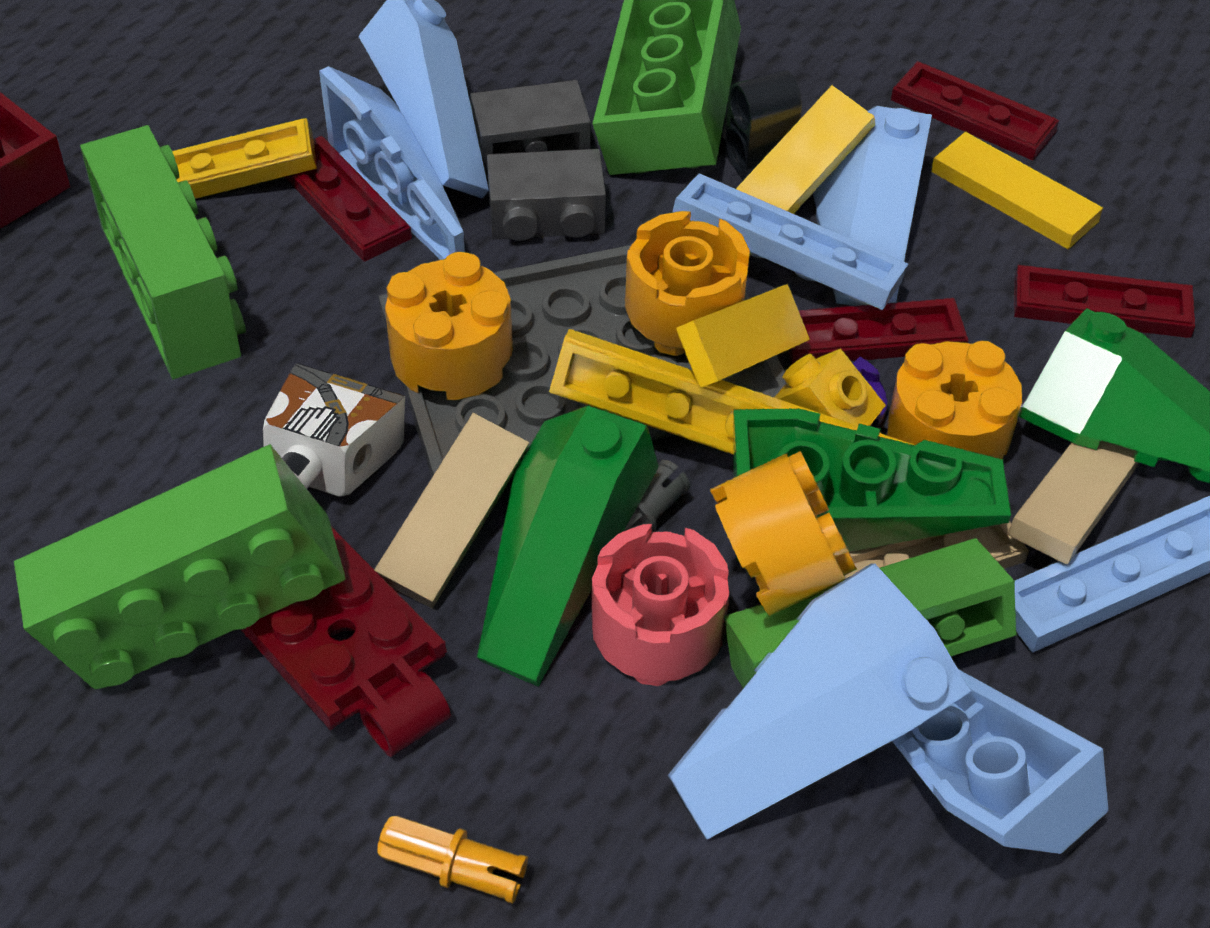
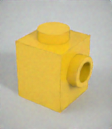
(831, 388)

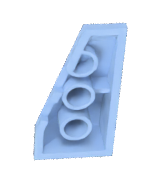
(381, 147)
(877, 186)
(833, 690)
(1009, 770)

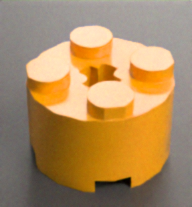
(682, 274)
(449, 326)
(956, 397)
(778, 533)

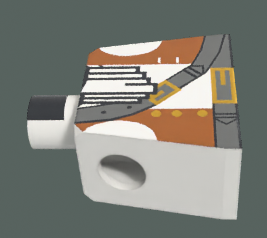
(333, 428)

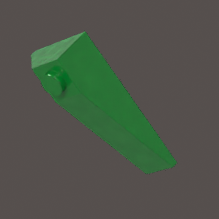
(1122, 391)
(877, 485)
(562, 509)

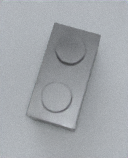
(531, 119)
(546, 194)

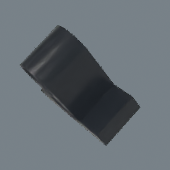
(758, 118)

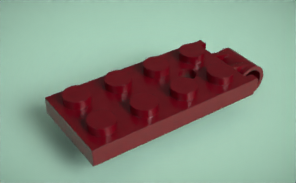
(371, 670)

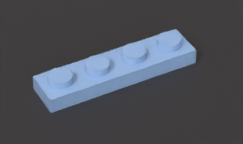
(795, 242)
(1113, 576)

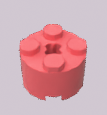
(659, 603)

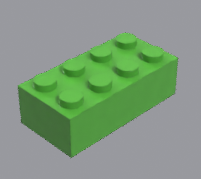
(667, 84)
(165, 251)
(178, 570)

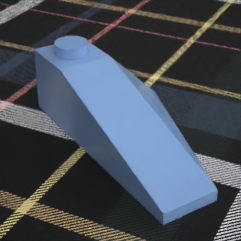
(427, 80)

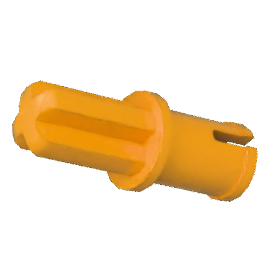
(451, 857)

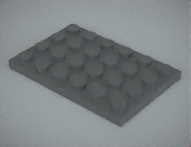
(546, 302)

